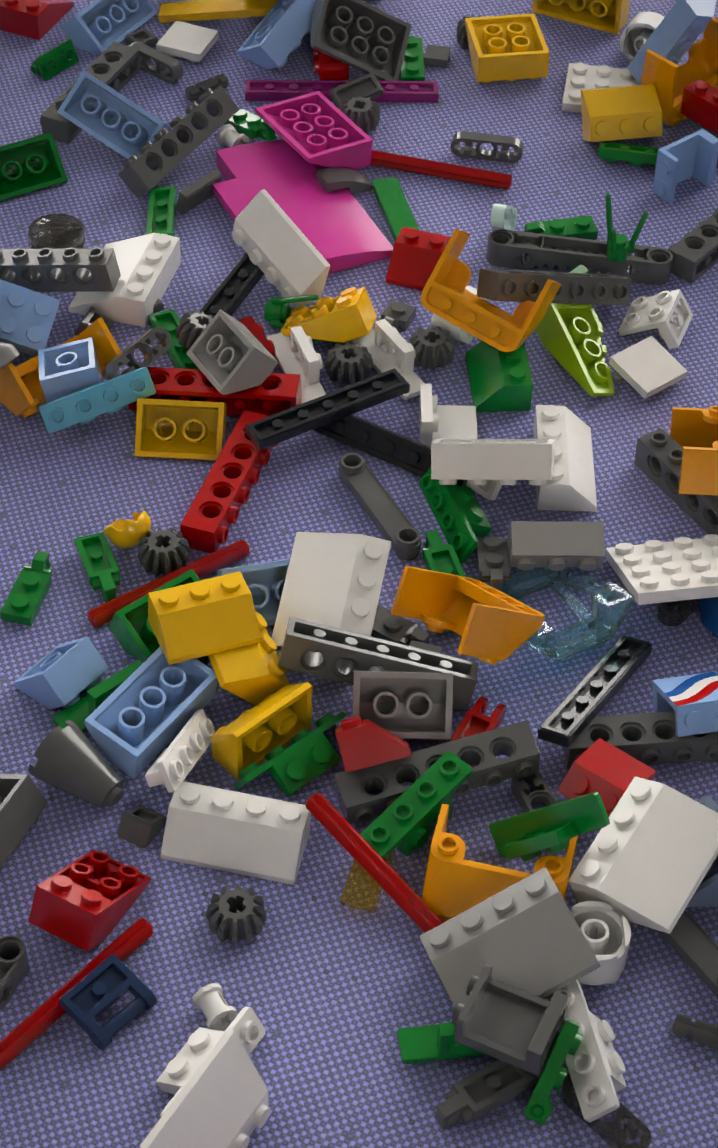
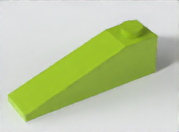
(574, 339)

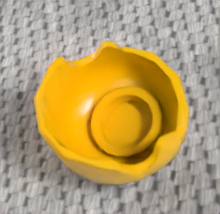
(128, 532)

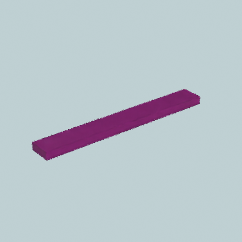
(286, 89)

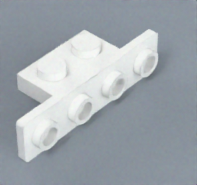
(391, 351)
(298, 356)
(182, 754)
(200, 1045)
(596, 1065)

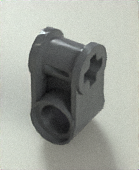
(11, 970)

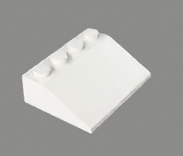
(146, 271)
(333, 582)
(649, 855)
(217, 1104)

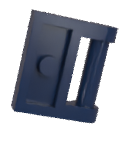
(99, 992)

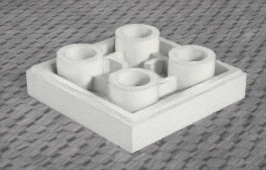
(187, 41)
(648, 367)

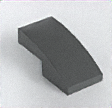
(340, 178)

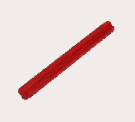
(441, 169)
(202, 568)
(372, 863)
(50, 1011)

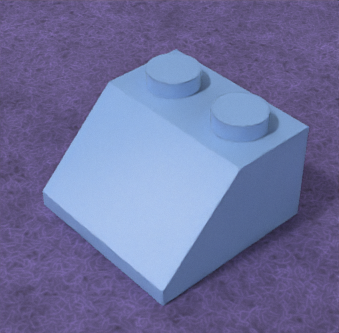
(68, 368)
(63, 674)

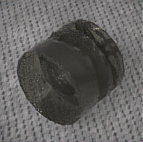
(56, 232)

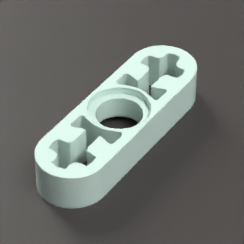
(503, 217)

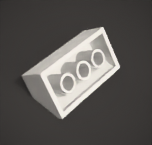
(280, 249)
(492, 460)
(573, 462)
(236, 832)

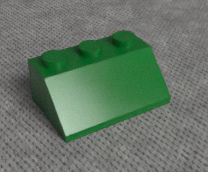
(30, 166)
(499, 378)
(132, 625)

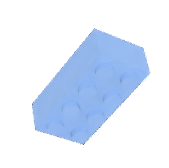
(25, 317)

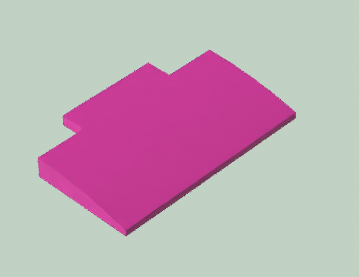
(328, 219)

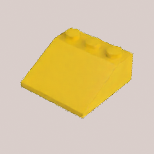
(507, 48)

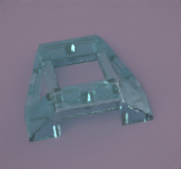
(608, 602)

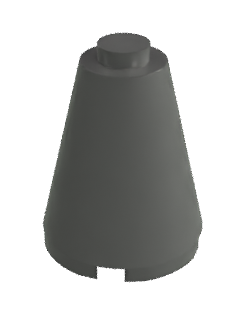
(77, 767)

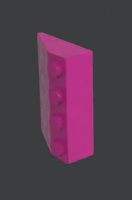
(319, 131)

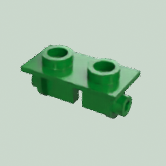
(55, 60)

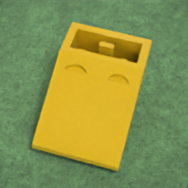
(335, 318)

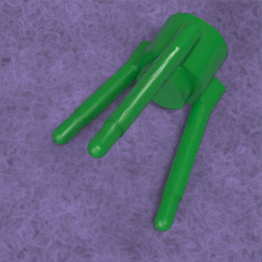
(618, 245)
(278, 311)

